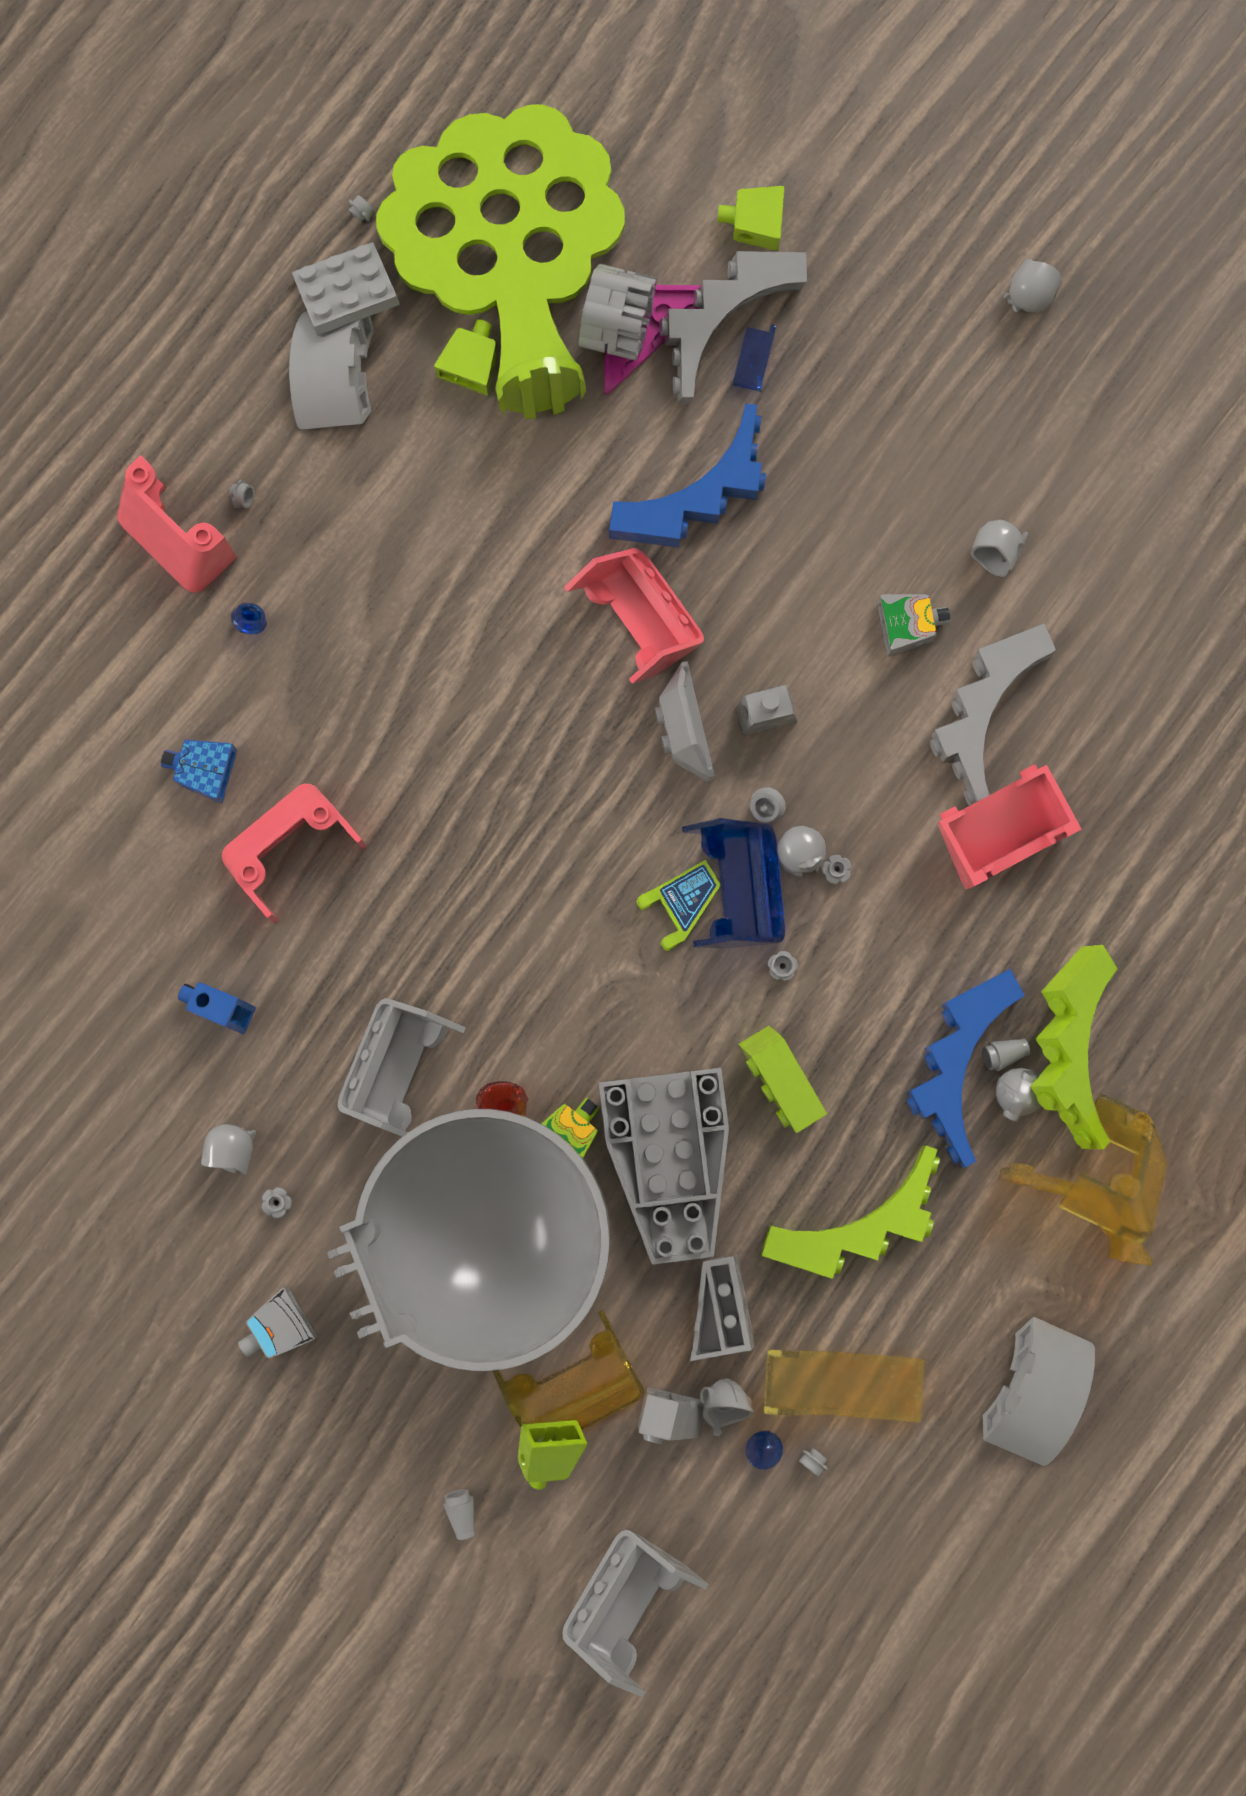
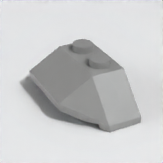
(684, 726)

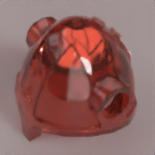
(503, 1097)

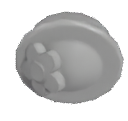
(767, 805)

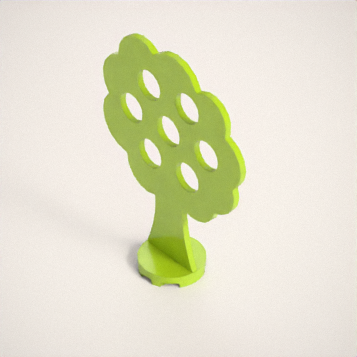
(534, 361)

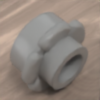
(360, 209)
(241, 494)
(833, 876)
(790, 966)
(276, 1194)
(813, 1462)

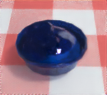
(249, 618)
(764, 1450)

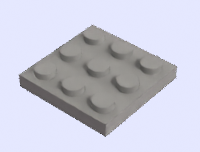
(345, 288)

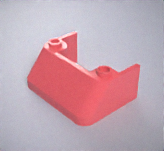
(645, 607)
(246, 850)

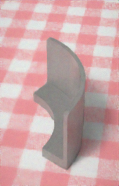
(328, 375)
(1045, 1395)

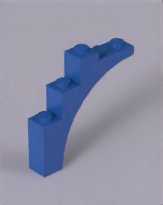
(662, 520)
(942, 1095)

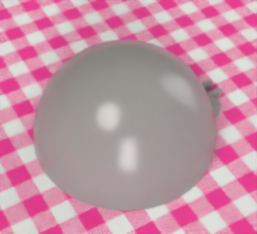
(478, 1241)

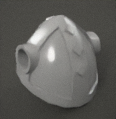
(1015, 1093)
(725, 1404)

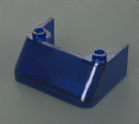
(747, 881)

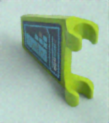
(683, 899)

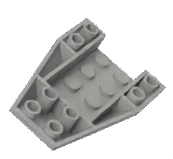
(670, 1157)

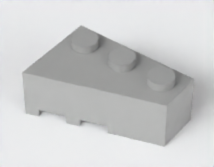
(722, 1311)
(669, 1416)

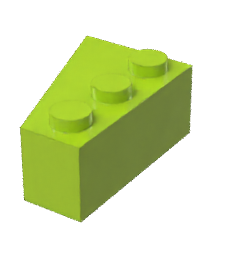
(782, 1079)

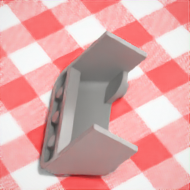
(388, 1062)
(615, 1603)

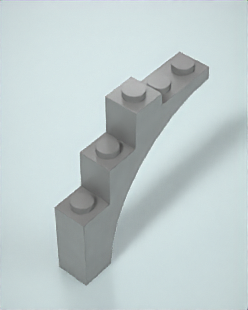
(752, 276)
(999, 667)

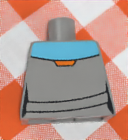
(277, 1327)

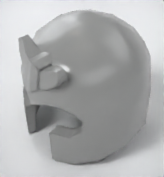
(1033, 286)
(997, 542)
(801, 850)
(228, 1148)

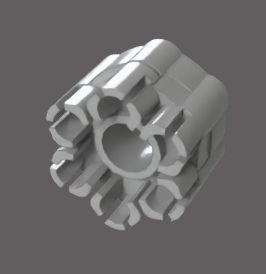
(616, 311)

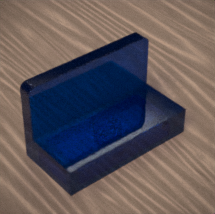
(754, 358)

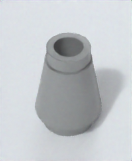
(1004, 1053)
(460, 1511)

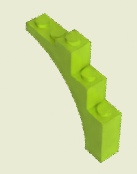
(1065, 1042)
(899, 1215)

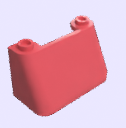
(188, 557)
(1007, 826)

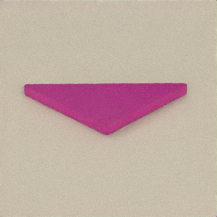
(665, 297)

